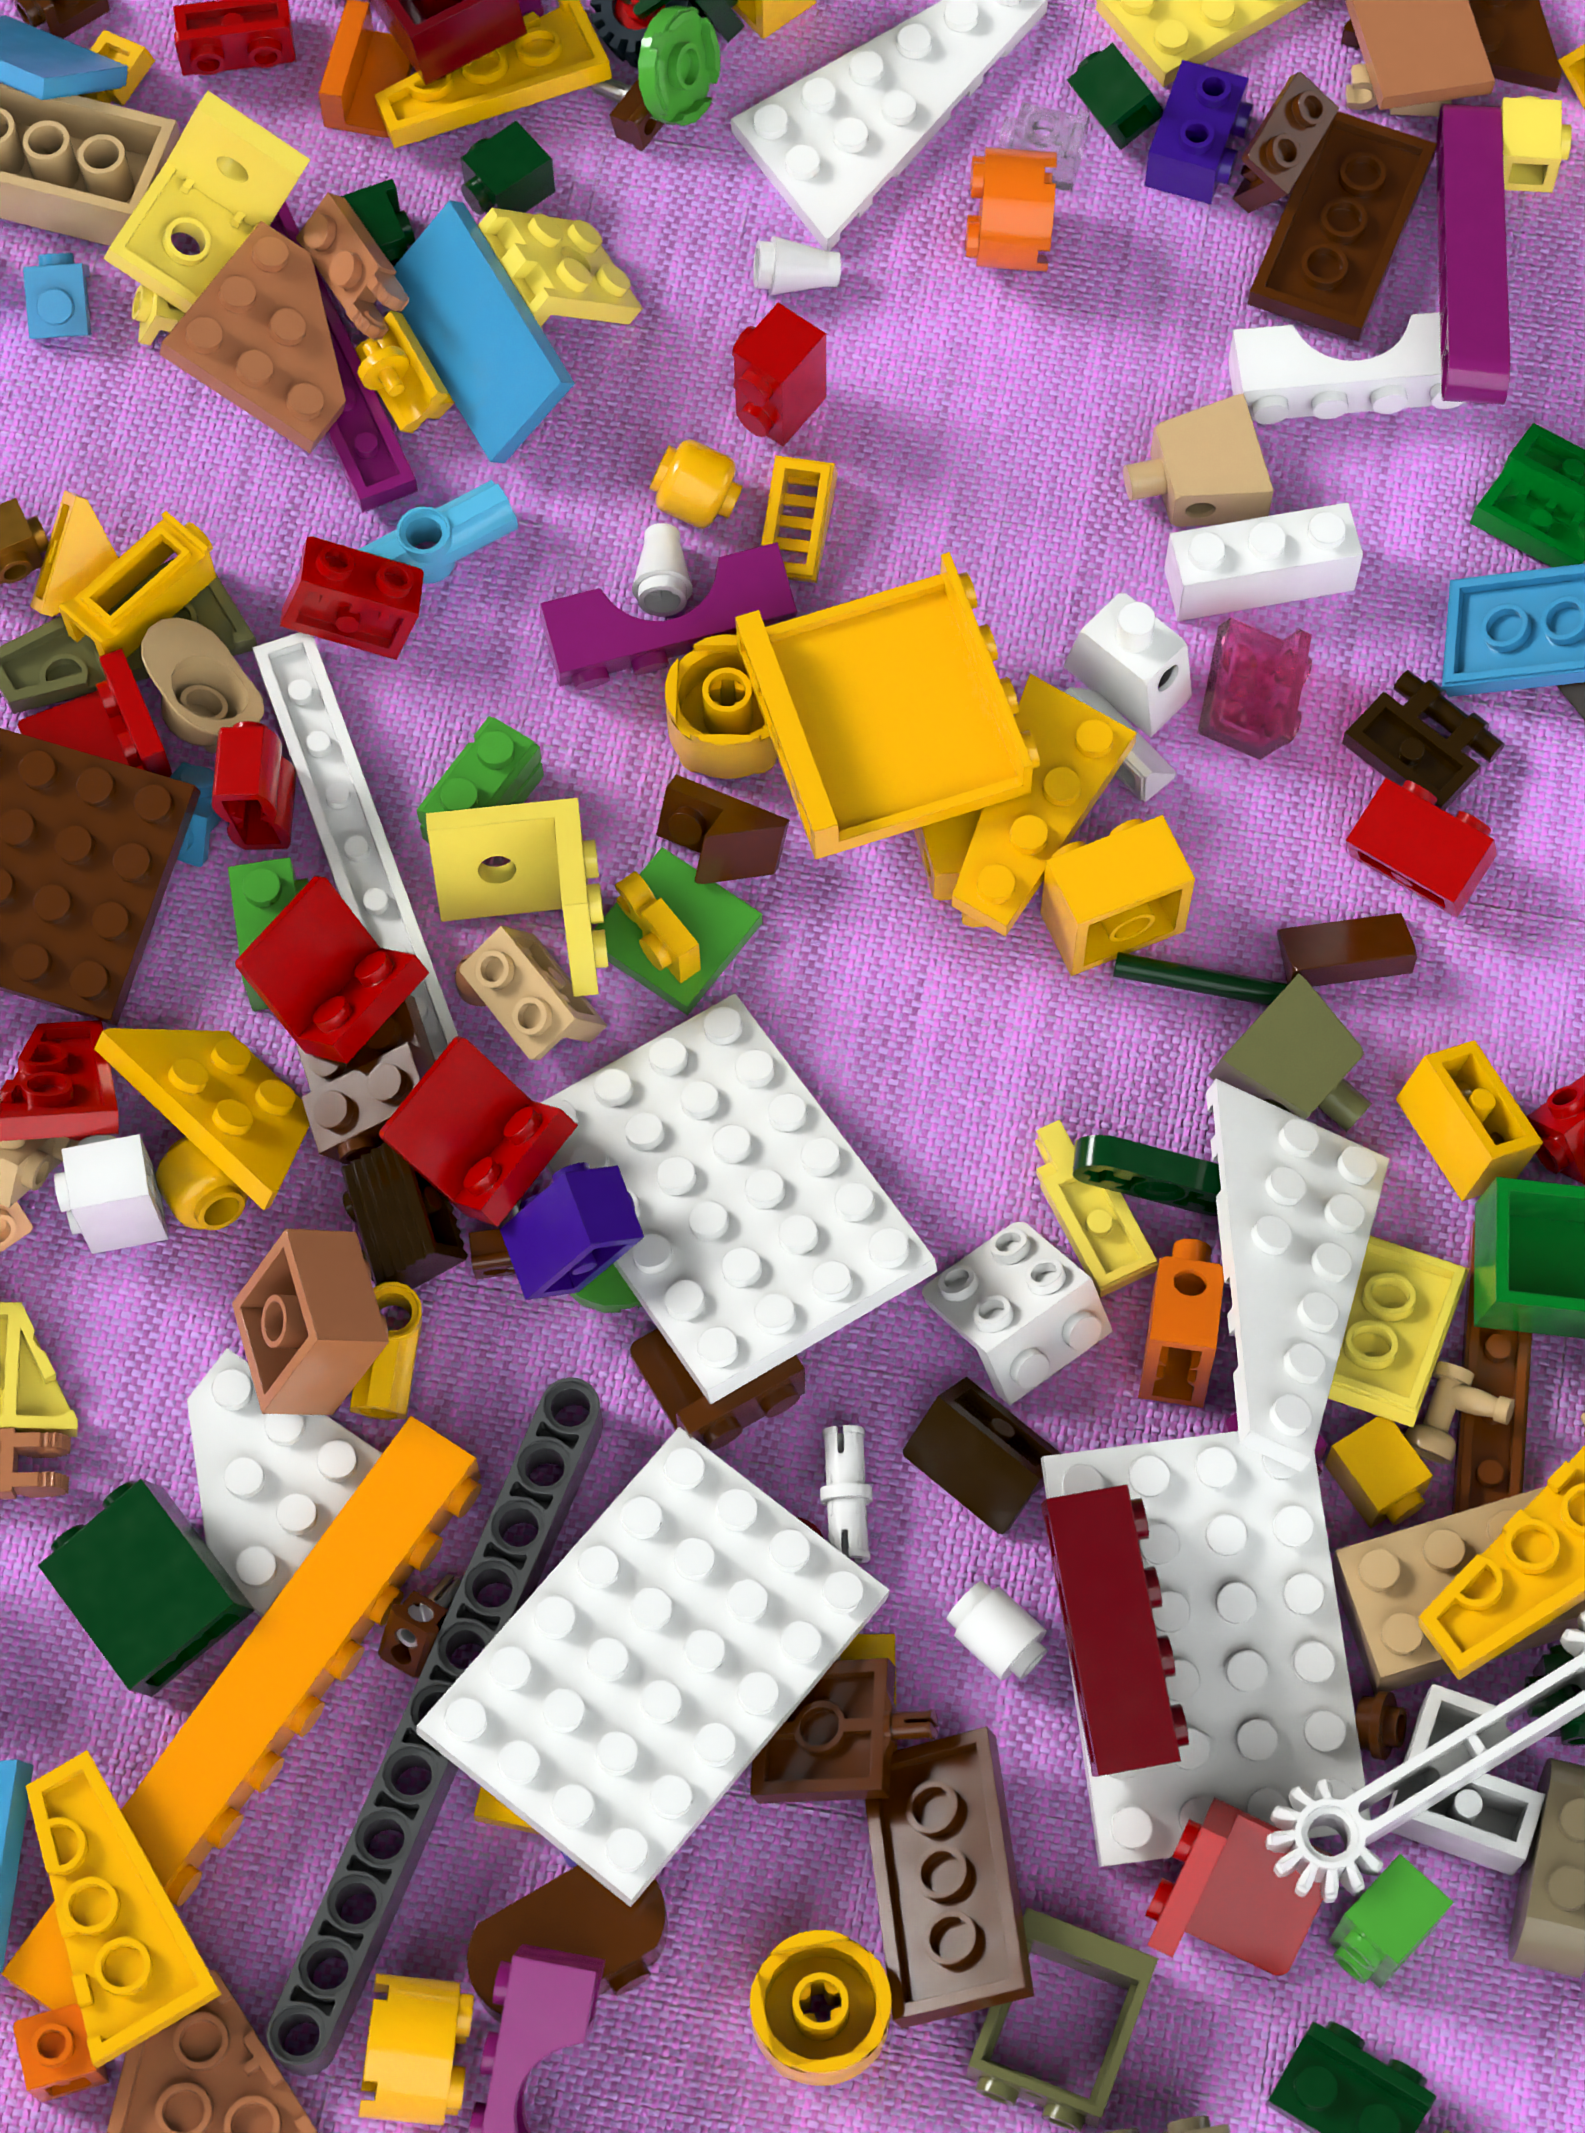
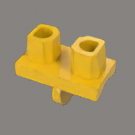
(402, 375)

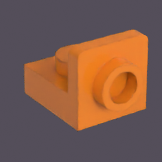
(56, 2054)

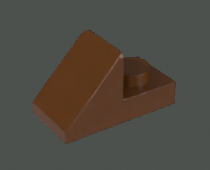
(727, 832)

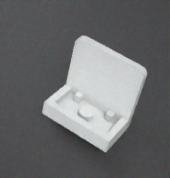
(1020, 1308)

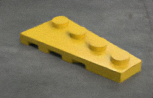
(1016, 837)
(120, 1930)

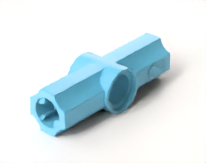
(456, 527)

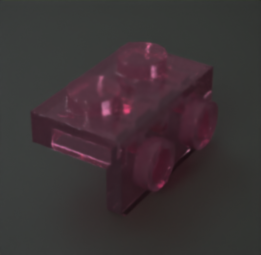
(1254, 688)

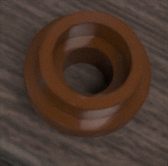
(1380, 1724)

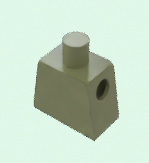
(1297, 1058)

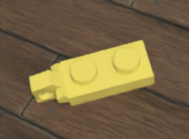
(1092, 1217)

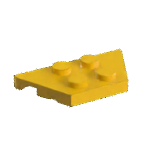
(217, 1099)

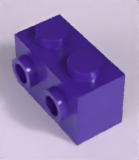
(1197, 132)
(571, 1231)

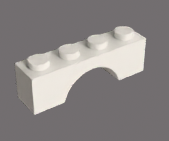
(1293, 380)

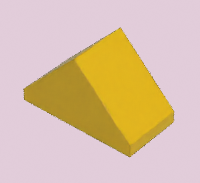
(74, 555)

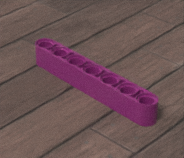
(1472, 255)

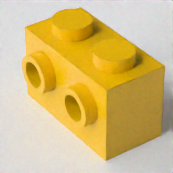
(1468, 1119)

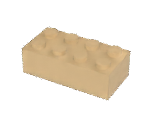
(77, 162)
(1400, 1574)

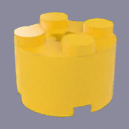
(715, 713)
(847, 1977)
(413, 2050)

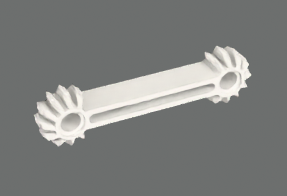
(1456, 1761)

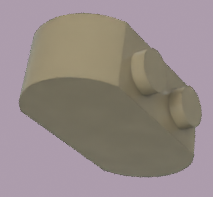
(1551, 1889)

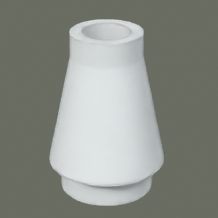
(793, 267)
(662, 575)

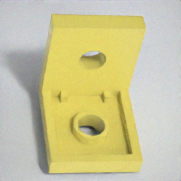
(212, 187)
(559, 267)
(544, 873)

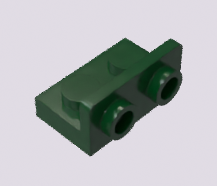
(1345, 2090)

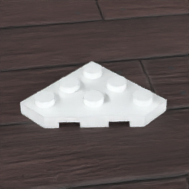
(267, 1479)

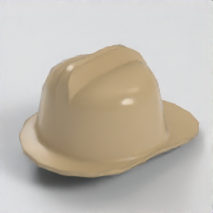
(198, 681)

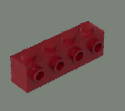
(1112, 1630)

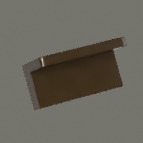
(979, 1454)

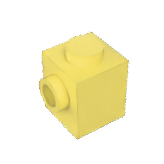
(1533, 143)

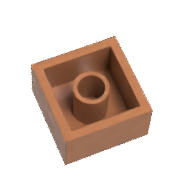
(310, 1322)

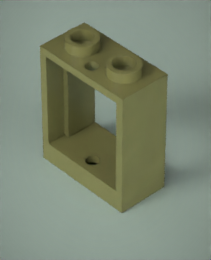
(1094, 1957)

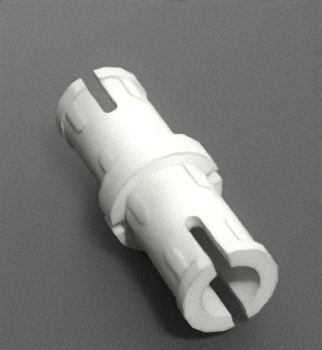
(846, 1491)

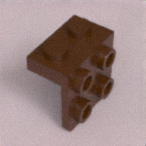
(723, 1420)

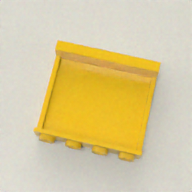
(888, 711)

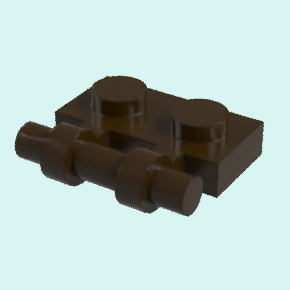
(1406, 748)

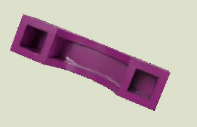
(596, 638)
(547, 2007)

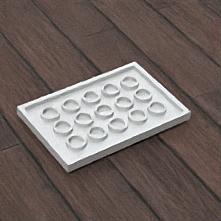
(744, 1195)
(1249, 1637)
(653, 1665)

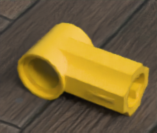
(387, 1383)

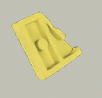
(27, 1380)

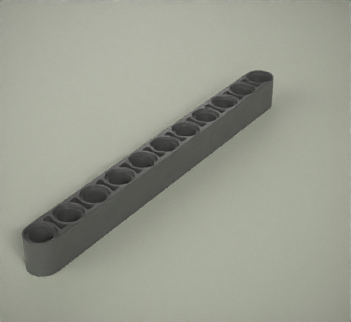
(416, 1814)

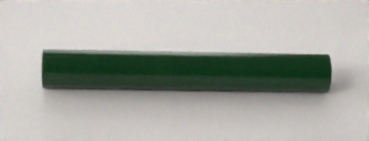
(1197, 979)

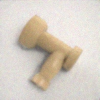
(1453, 1393)

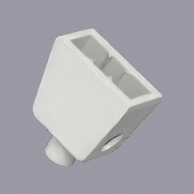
(1126, 658)

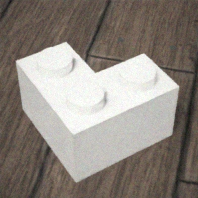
(1482, 1821)

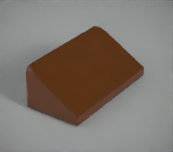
(1348, 950)

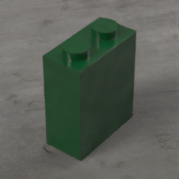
(144, 1586)

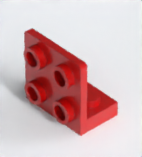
(105, 722)
(327, 974)
(475, 1133)

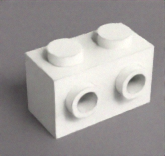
(111, 1193)

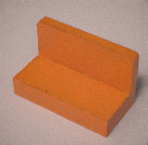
(356, 70)

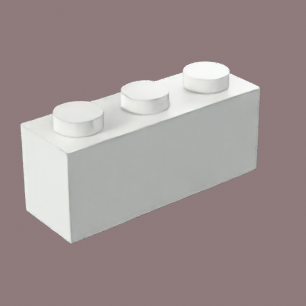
(1263, 561)

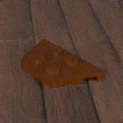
(1513, 40)

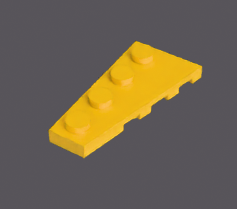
(549, 61)
(1518, 1581)

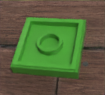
(708, 912)

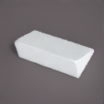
(1144, 768)

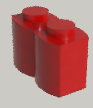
(254, 787)

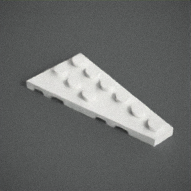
(872, 111)
(1292, 1249)

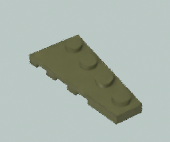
(53, 668)

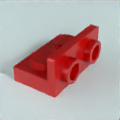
(353, 598)

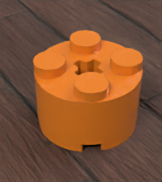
(1013, 209)

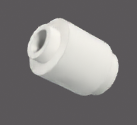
(998, 1631)

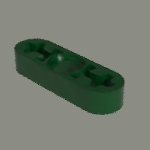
(1147, 1173)

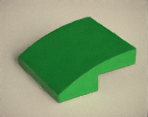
(1539, 499)

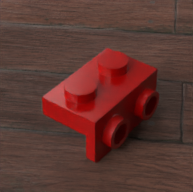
(233, 35)

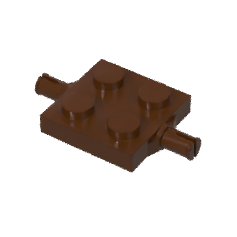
(839, 1738)

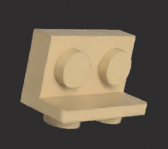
(529, 992)

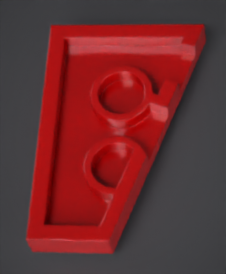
(60, 1086)

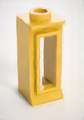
(155, 600)

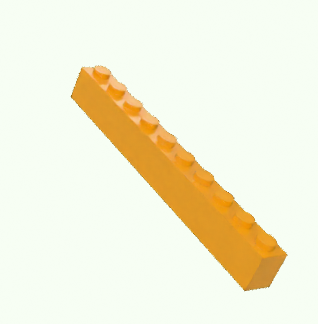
(279, 1678)

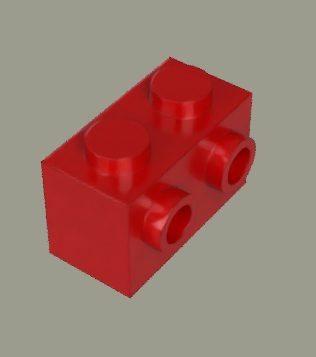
(779, 374)
(1423, 845)

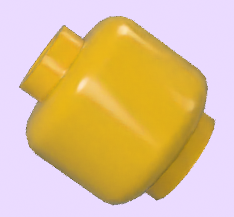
(695, 483)
(197, 1189)

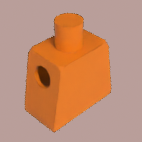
(1182, 1325)

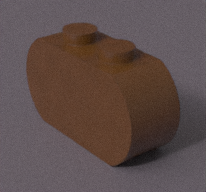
(576, 1918)

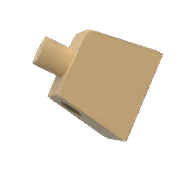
(1205, 467)

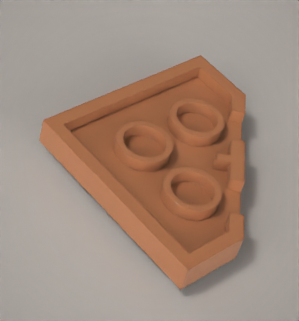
(265, 339)
(205, 2079)

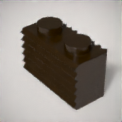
(401, 1219)

